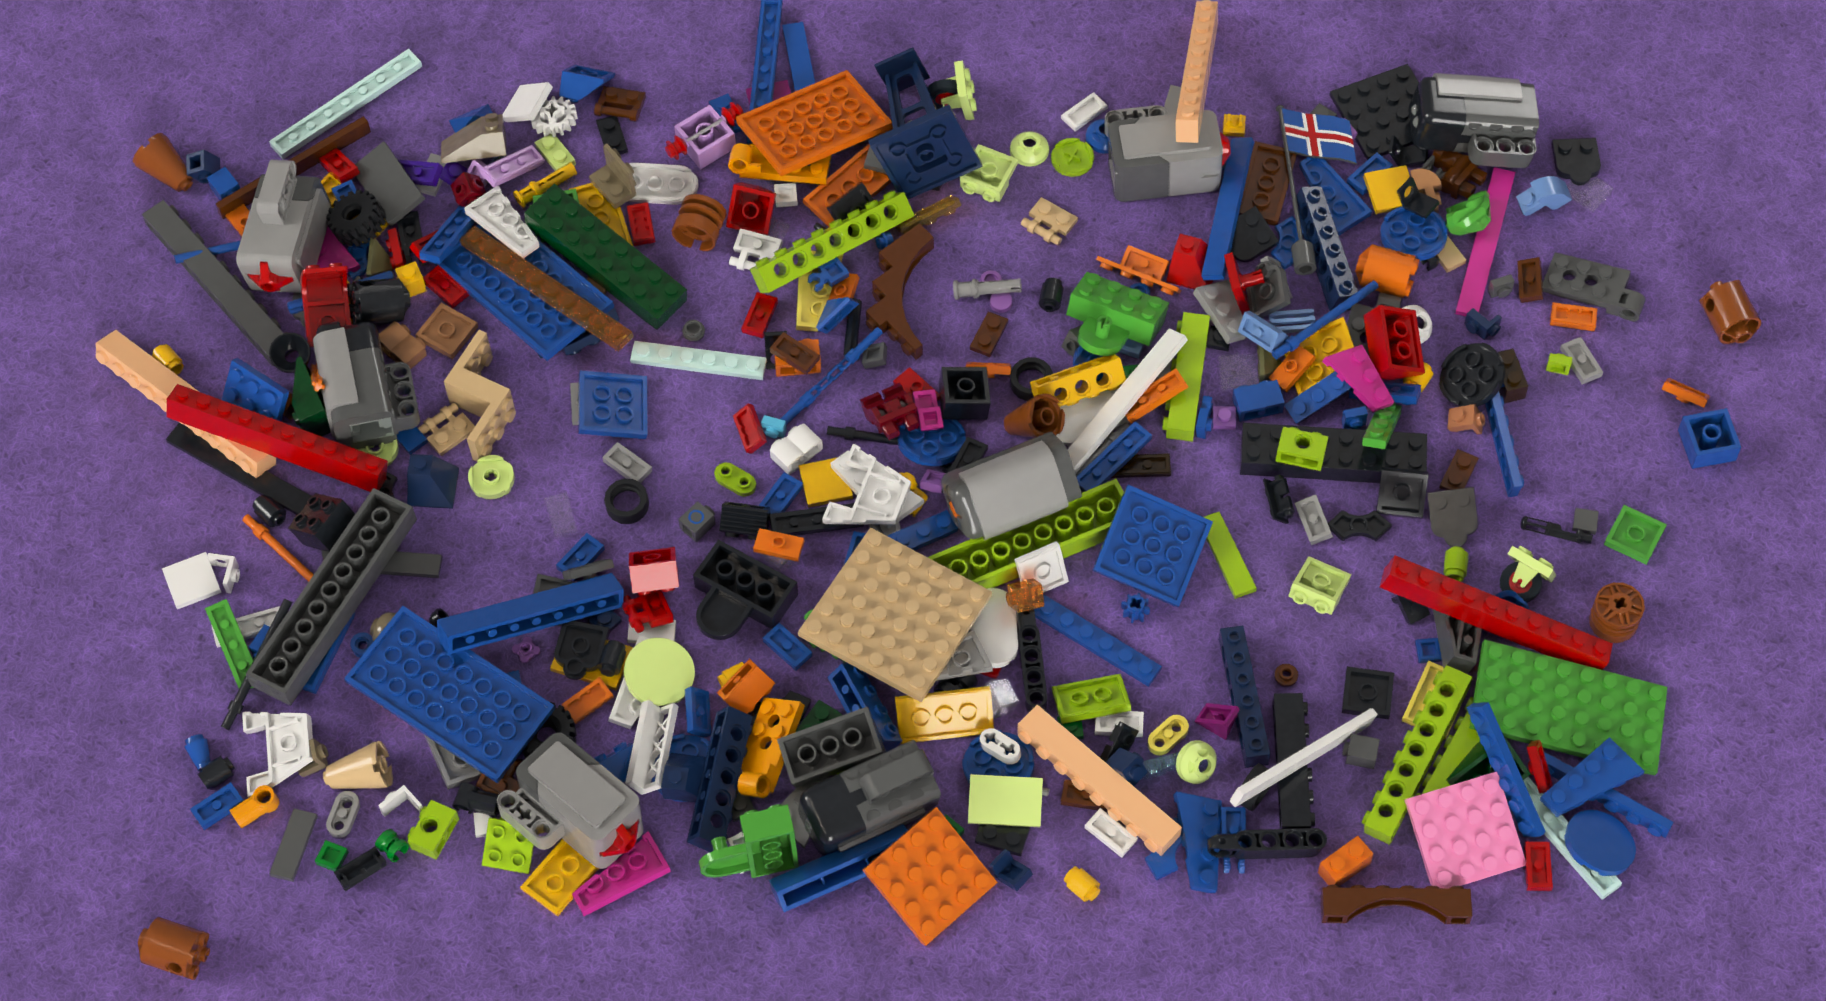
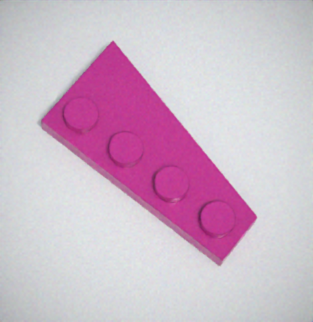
(622, 876)

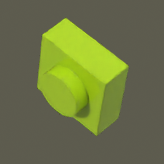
(1559, 363)

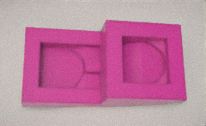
(928, 410)

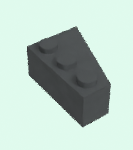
(1457, 642)

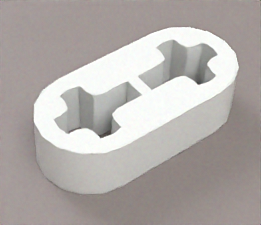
(1002, 743)

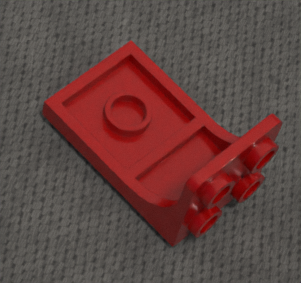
(324, 297)

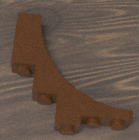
(888, 289)

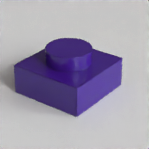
(451, 172)

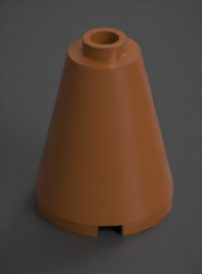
(163, 163)
(1036, 417)

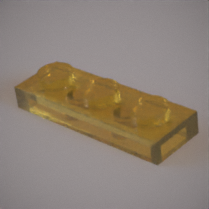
(929, 214)

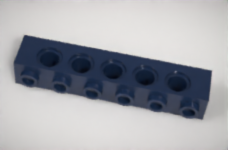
(1330, 258)
(1244, 695)
(706, 810)

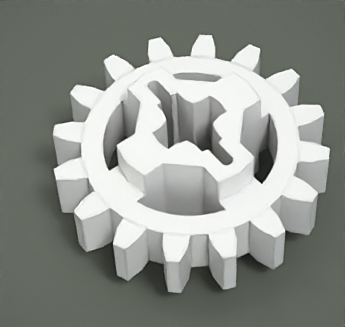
(555, 117)

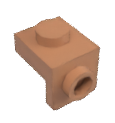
(1466, 418)

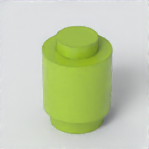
(1456, 563)

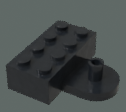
(738, 590)

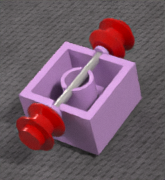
(705, 135)

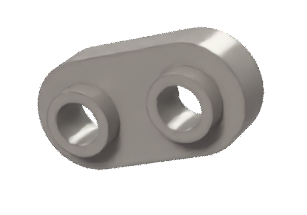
(343, 815)

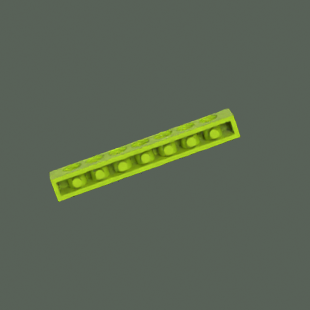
(898, 212)
(1386, 827)

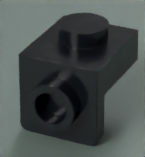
(1411, 610)

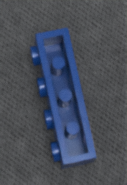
(856, 693)

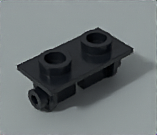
(1280, 508)
(1123, 737)
(360, 868)

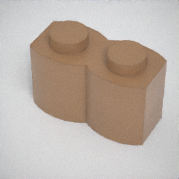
(402, 346)

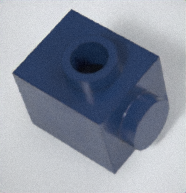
(201, 165)
(1128, 765)

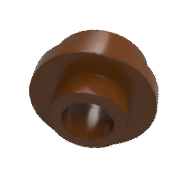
(1283, 680)

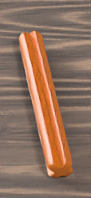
(316, 379)

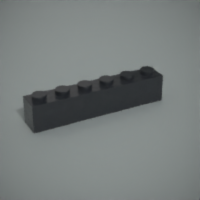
(1290, 737)

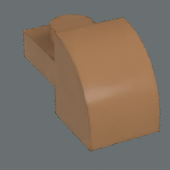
(1427, 183)

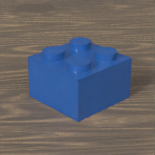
(1709, 438)

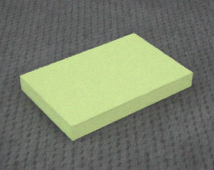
(1005, 800)

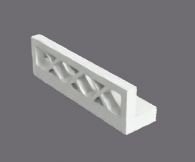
(647, 746)

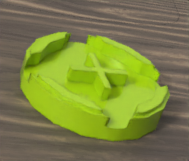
(1072, 157)

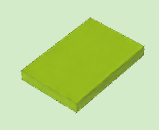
(1091, 698)

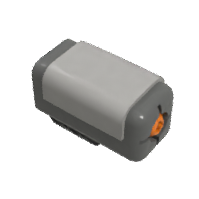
(1011, 487)

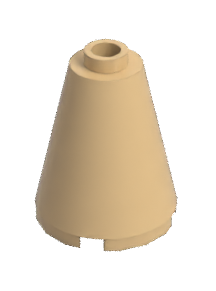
(361, 769)

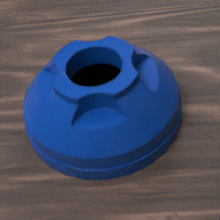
(1096, 139)

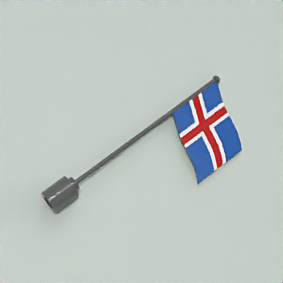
(1315, 138)

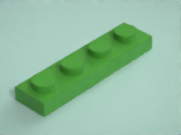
(1382, 427)
(230, 639)

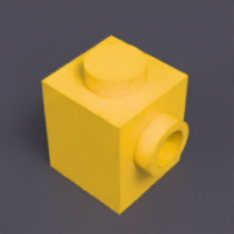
(411, 278)

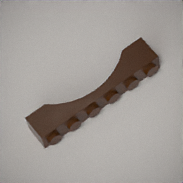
(1447, 905)

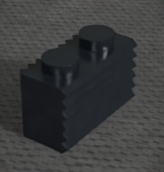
(743, 519)

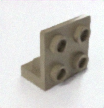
(614, 179)

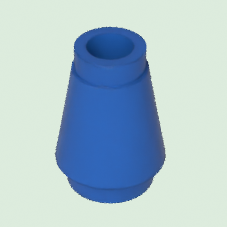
(198, 750)

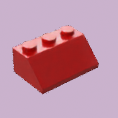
(1394, 342)

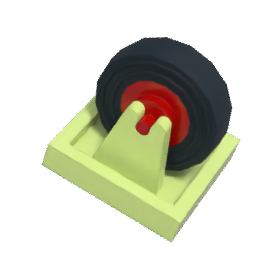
(956, 91)
(1525, 574)

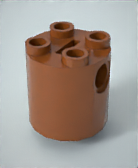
(1730, 312)
(173, 947)

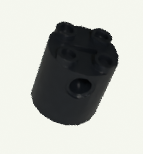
(378, 300)

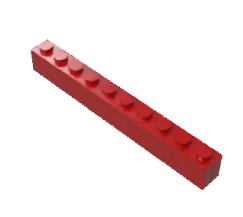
(276, 438)
(1494, 614)

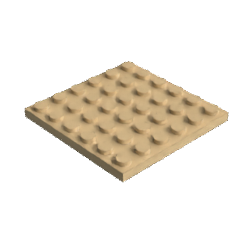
(895, 614)

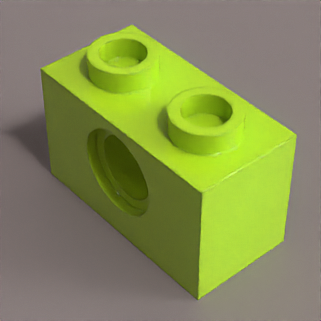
(1309, 457)
(432, 842)

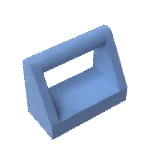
(1261, 332)

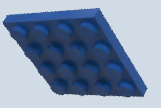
(1152, 546)

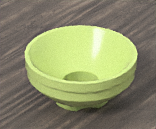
(1029, 155)
(1189, 758)

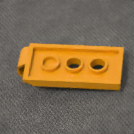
(750, 163)
(760, 765)

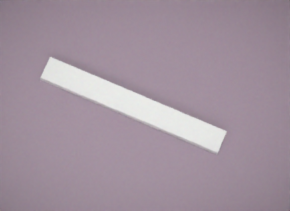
(1125, 397)
(1302, 757)

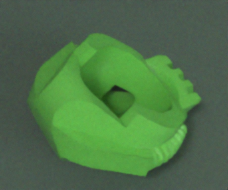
(1469, 215)

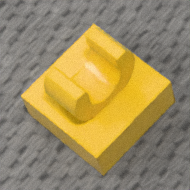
(1234, 125)

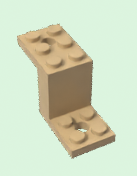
(480, 396)

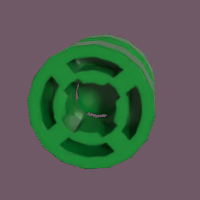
(390, 844)

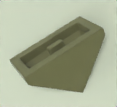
(377, 259)
(1266, 363)

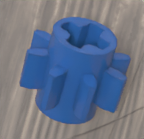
(1132, 612)

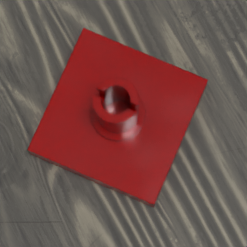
(1241, 282)

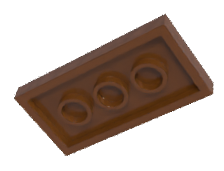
(1267, 181)

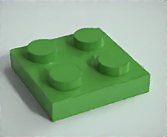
(1635, 534)

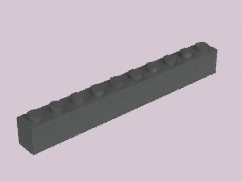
(214, 277)

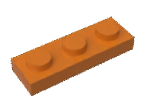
(1157, 394)

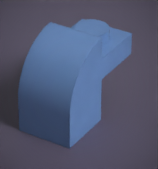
(1545, 191)

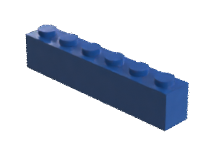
(829, 871)

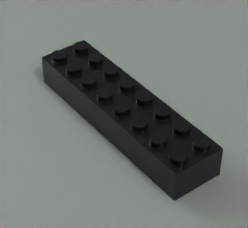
(1344, 455)

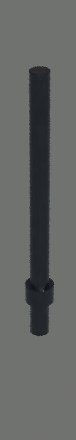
(851, 433)
(235, 706)

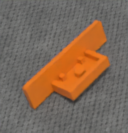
(1143, 266)

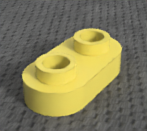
(1166, 735)

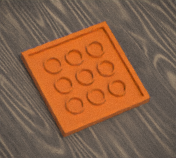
(929, 876)

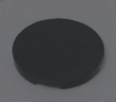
(1472, 374)

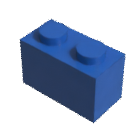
(1258, 400)

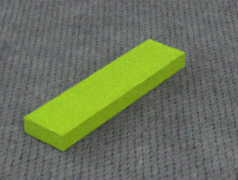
(1229, 558)

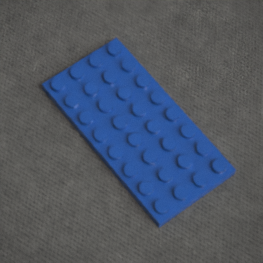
(516, 307)
(450, 697)

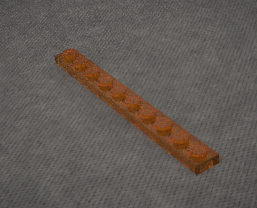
(547, 288)

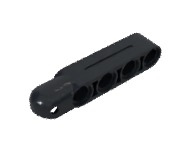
(1031, 648)
(1230, 846)

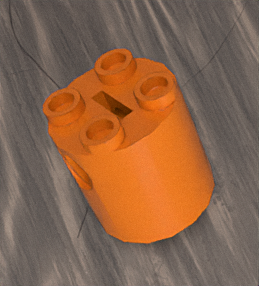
(1388, 268)

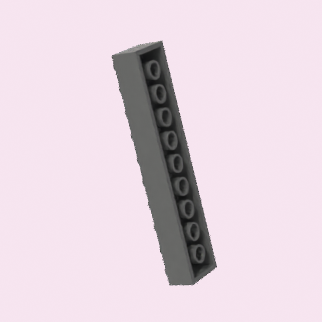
(331, 597)

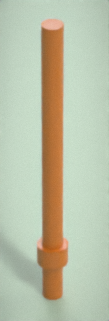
(262, 532)

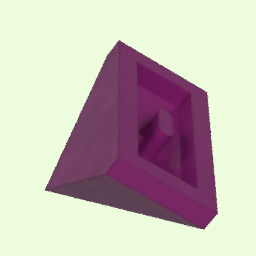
(1218, 718)

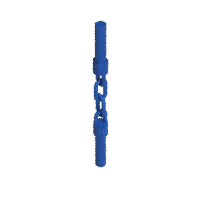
(851, 357)

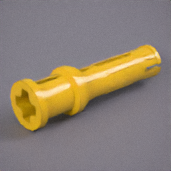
(534, 188)

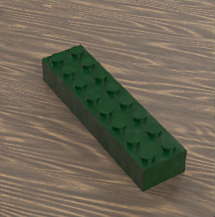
(605, 257)

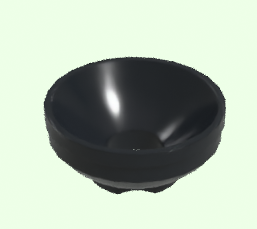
(284, 344)

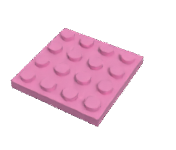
(1465, 832)

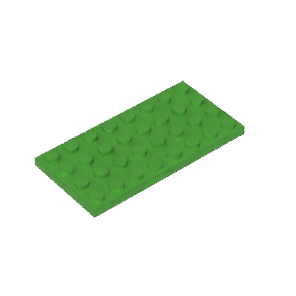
(1570, 704)

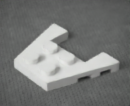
(879, 496)
(286, 745)

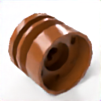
(699, 219)
(1613, 623)

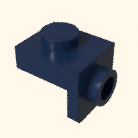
(1480, 325)
(1010, 871)

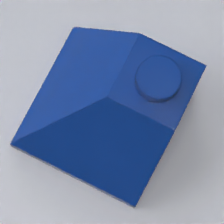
(581, 81)

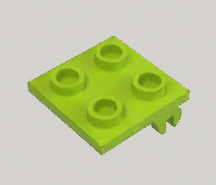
(506, 847)

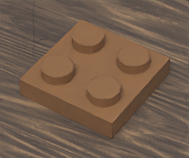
(447, 330)

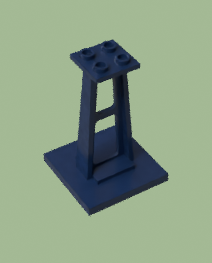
(928, 148)

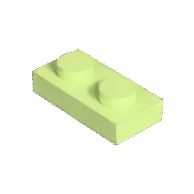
(554, 152)

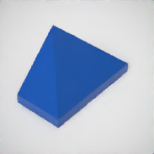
(463, 120)
(835, 312)

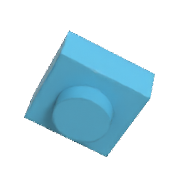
(773, 427)

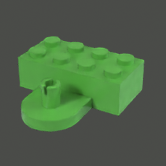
(1114, 314)
(766, 848)

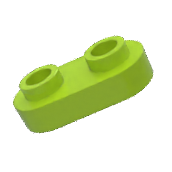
(734, 479)

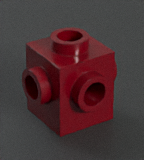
(467, 188)

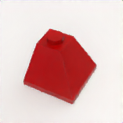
(751, 208)
(1188, 262)

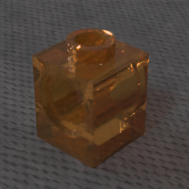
(1025, 595)

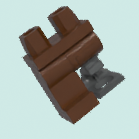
(1455, 173)

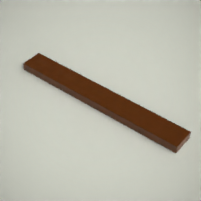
(303, 162)

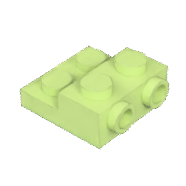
(992, 178)
(1319, 585)

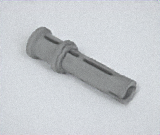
(975, 288)

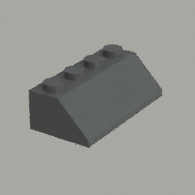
(830, 747)

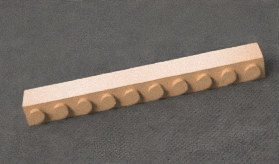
(1197, 71)
(157, 383)

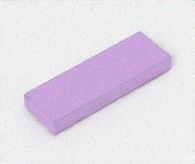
(512, 166)

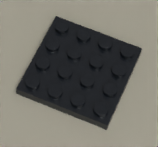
(1378, 109)

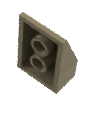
(476, 141)

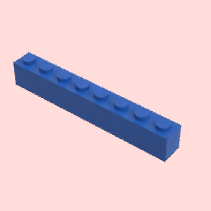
(529, 613)

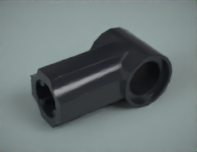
(473, 799)

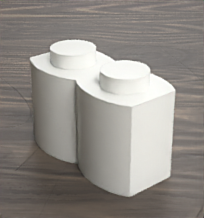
(795, 448)

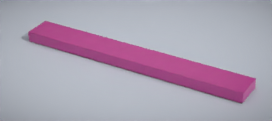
(1485, 243)

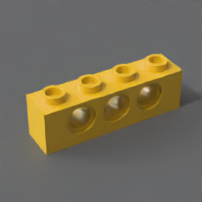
(1087, 372)

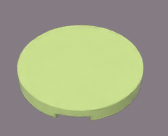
(659, 671)

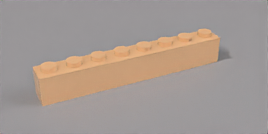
(1098, 779)

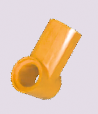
(253, 807)

